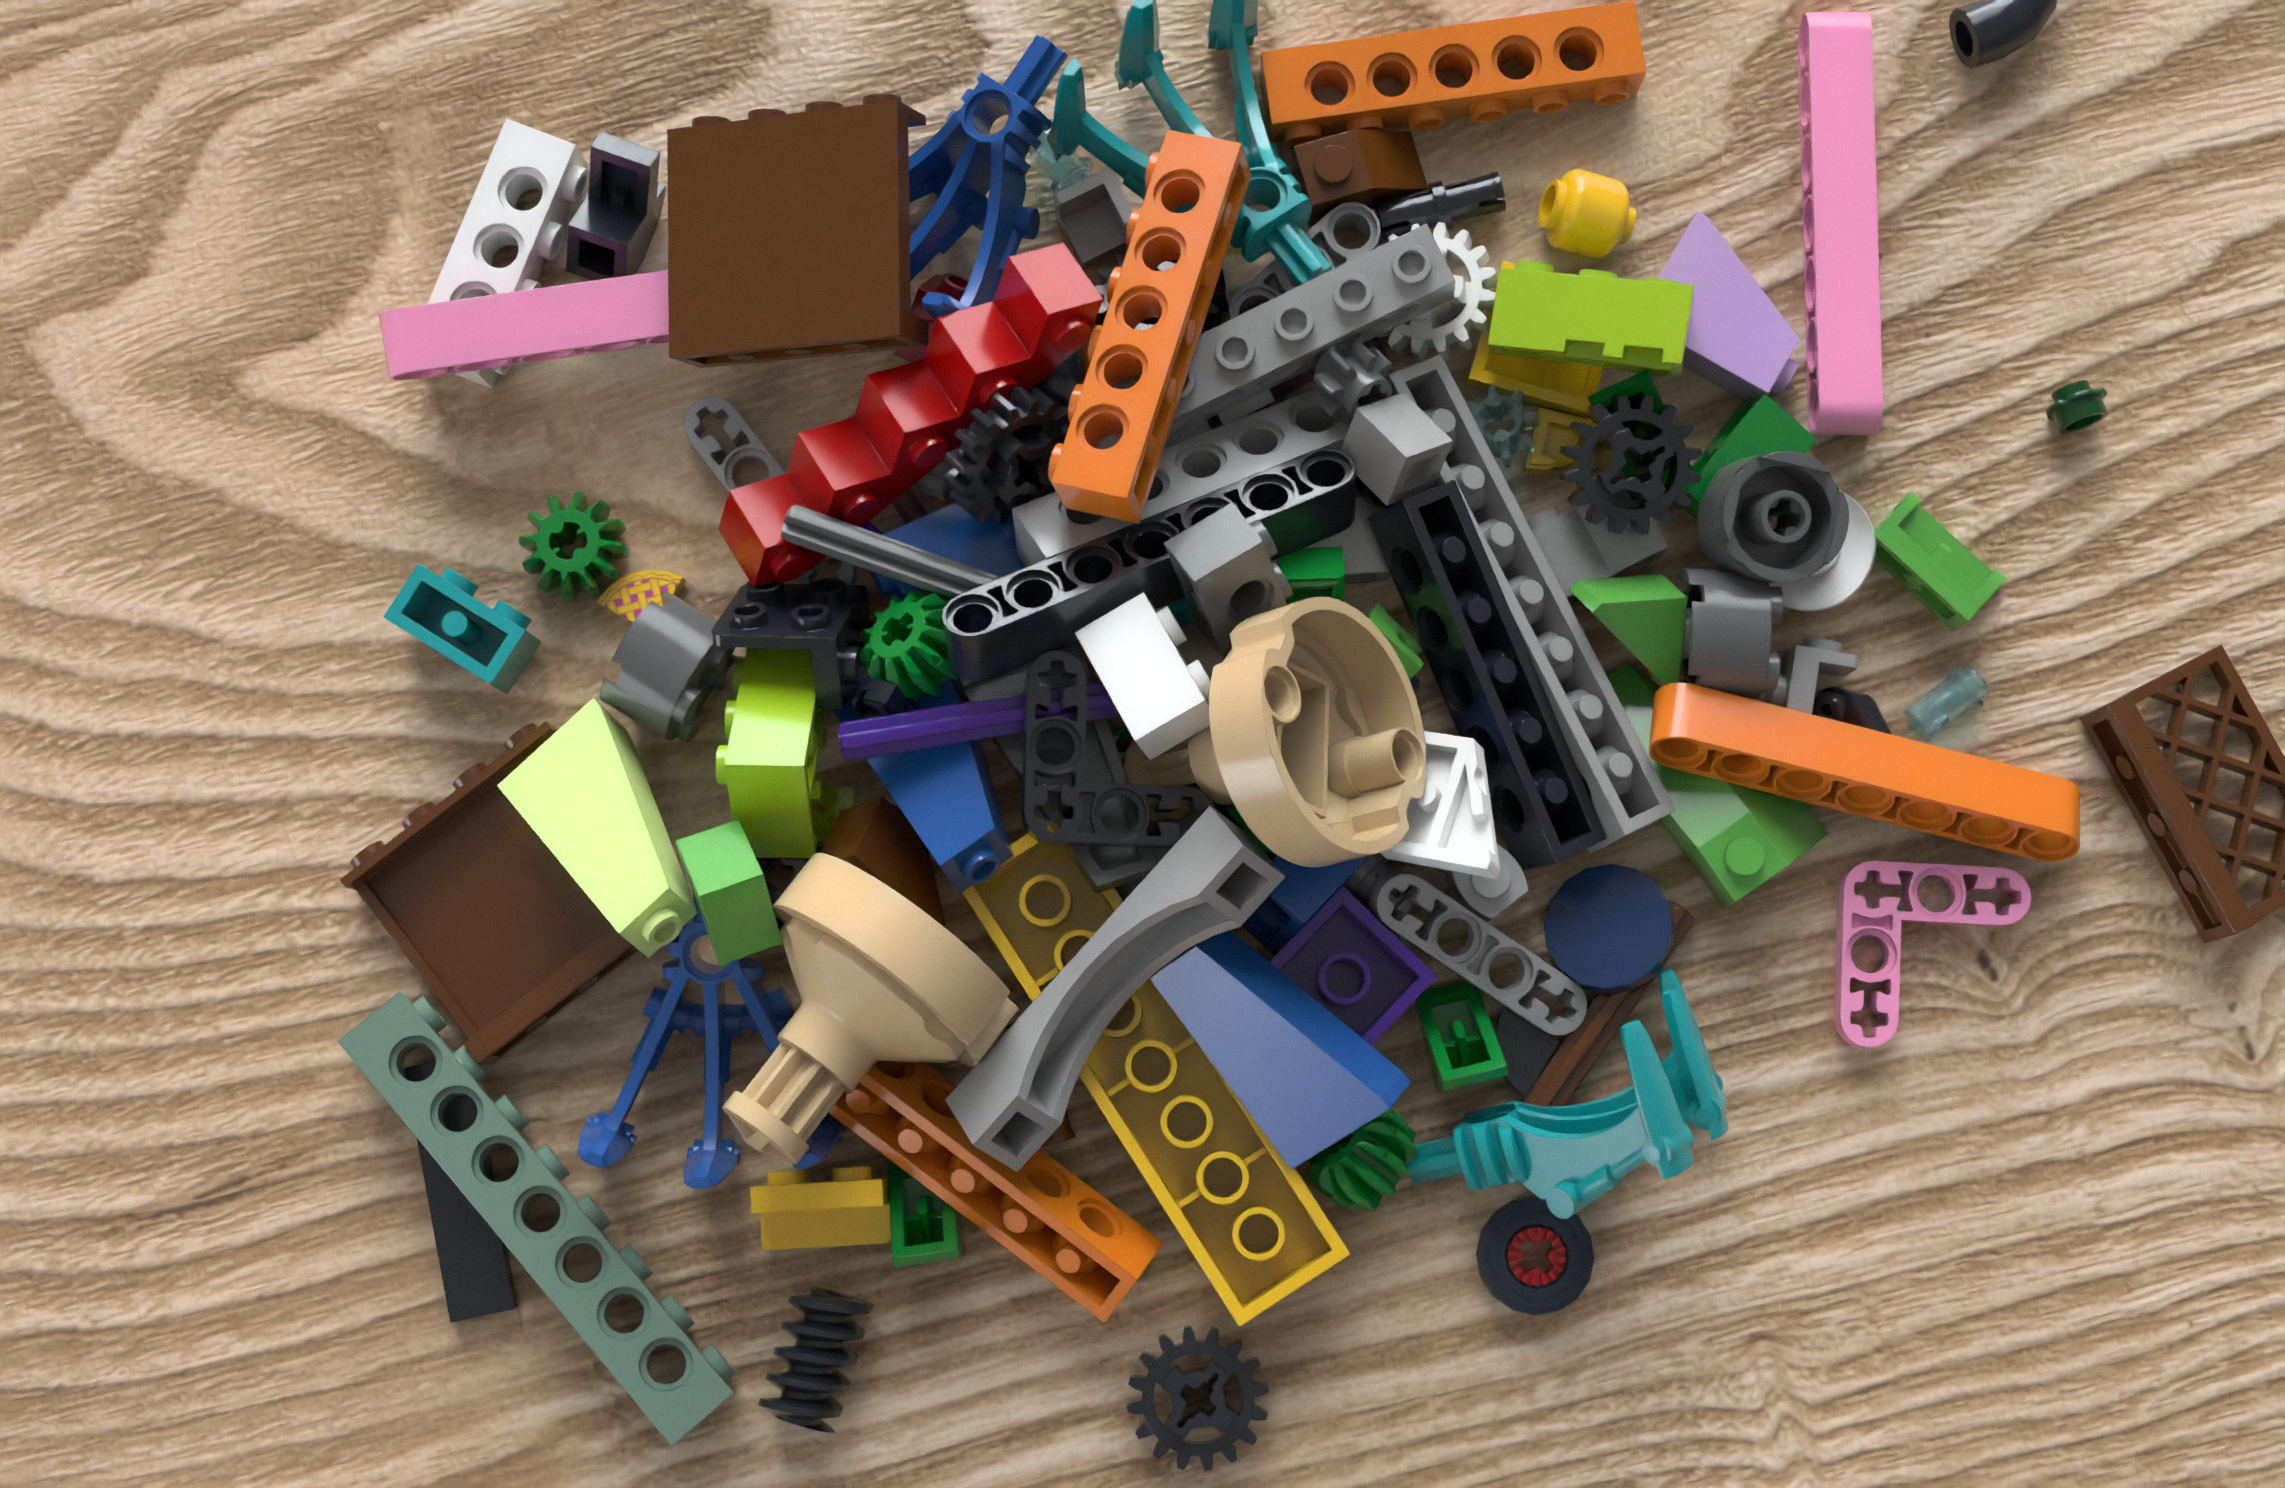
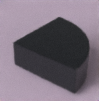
(878, 699)
(1523, 1048)

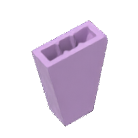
(1733, 327)

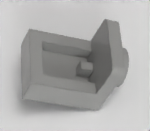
(1801, 669)

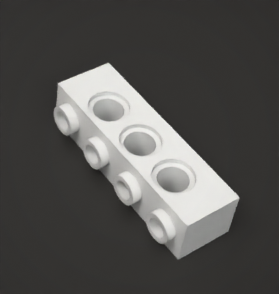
(518, 162)

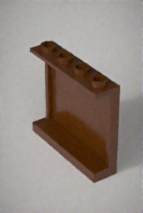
(791, 234)
(488, 909)

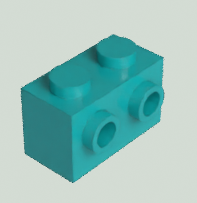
(462, 628)

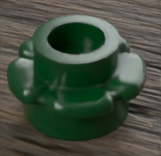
(2077, 406)

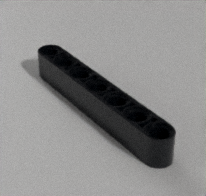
(1049, 601)

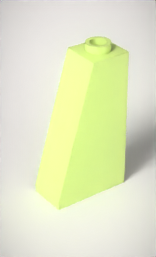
(603, 825)

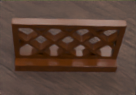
(2164, 805)

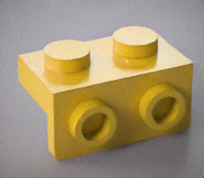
(824, 1213)

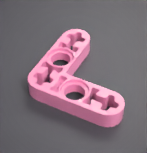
(1884, 925)

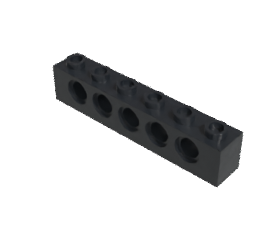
(1487, 675)

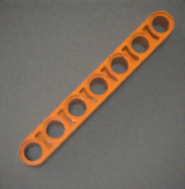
(1865, 772)

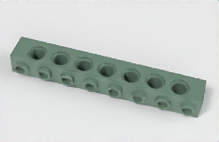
(379, 1051)

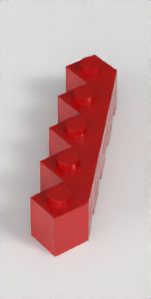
(914, 409)

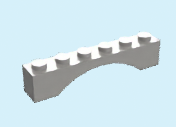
(1026, 1079)

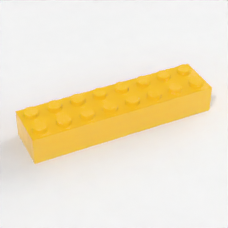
(1164, 1098)

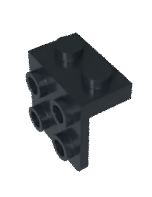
(804, 616)

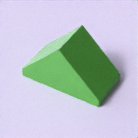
(1644, 615)
(730, 892)

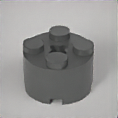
(1786, 486)
(1730, 632)
(668, 669)

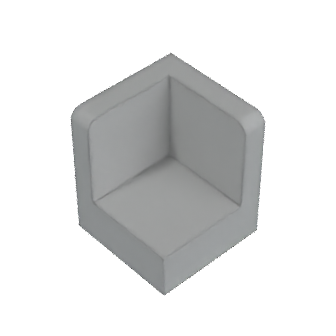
(1094, 217)
(1396, 448)

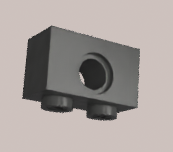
(1227, 573)

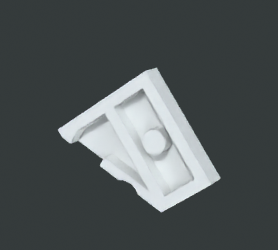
(1454, 817)

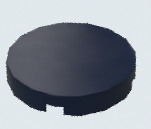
(1609, 928)

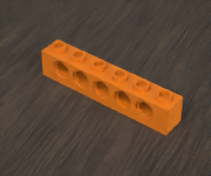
(1601, 33)
(1120, 478)
(1035, 1213)

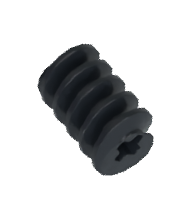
(815, 1358)

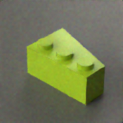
(1591, 319)
(773, 751)

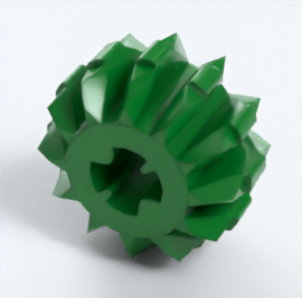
(561, 530)
(909, 645)
(1365, 1163)

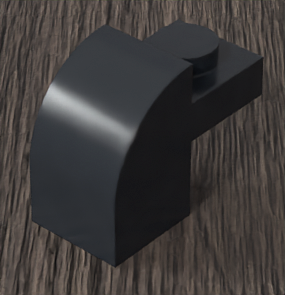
(620, 212)

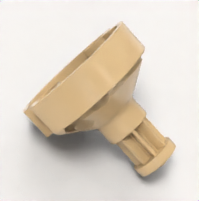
(1304, 736)
(872, 988)

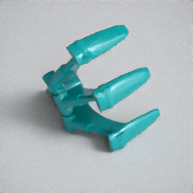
(1140, 61)
(1588, 1147)

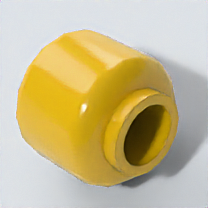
(1586, 214)

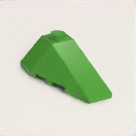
(1724, 829)

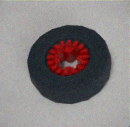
(1534, 1291)

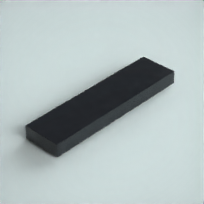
(469, 1252)

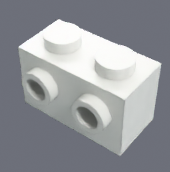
(1147, 675)

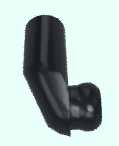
(1850, 708)

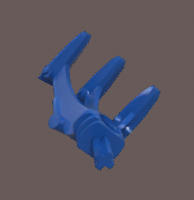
(968, 162)
(711, 1159)

